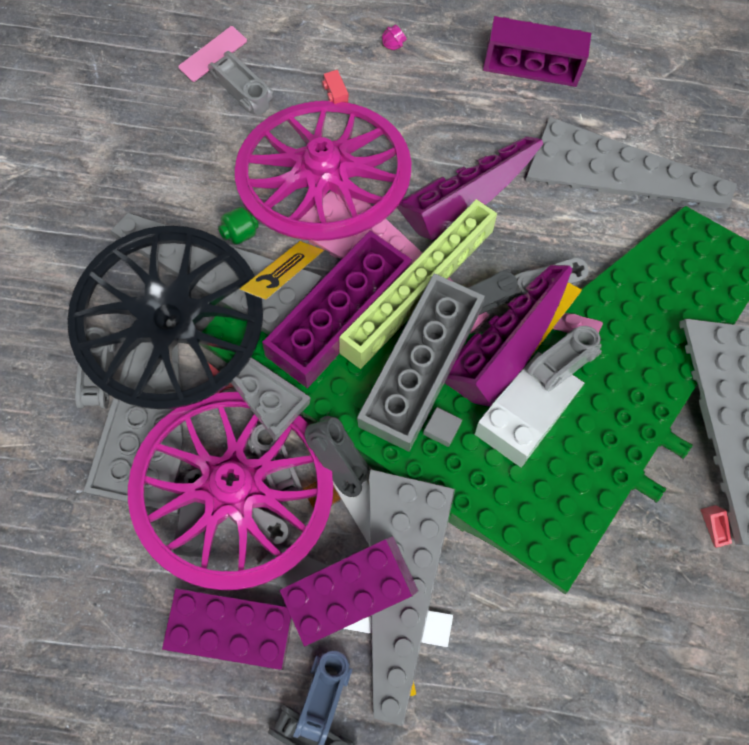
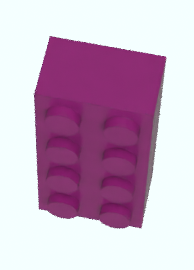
(537, 51)
(349, 591)
(228, 629)

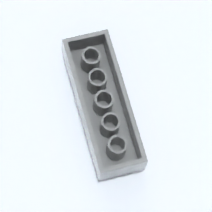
(420, 362)

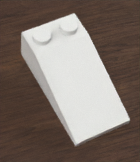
(525, 414)

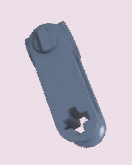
(322, 696)

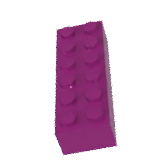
(310, 334)

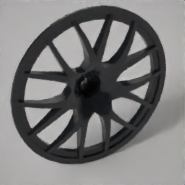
(157, 307)

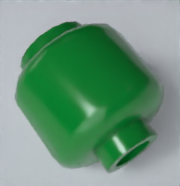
(238, 225)

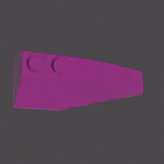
(443, 201)
(499, 354)

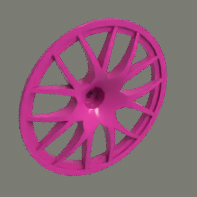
(321, 168)
(224, 500)

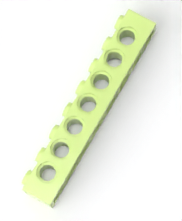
(399, 301)

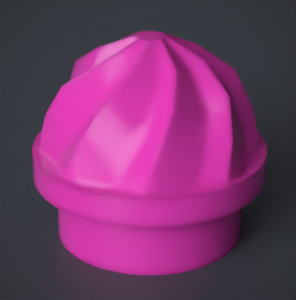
(393, 37)

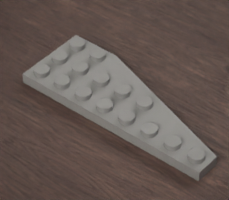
(127, 429)

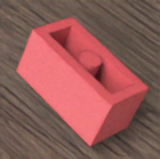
(335, 87)

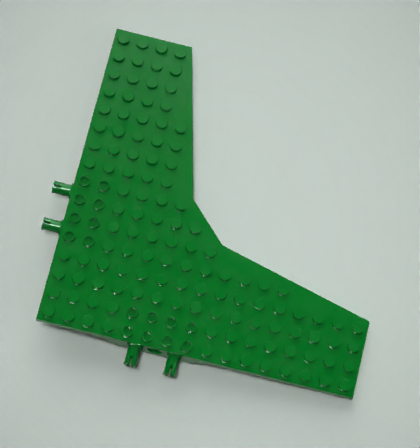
(597, 449)

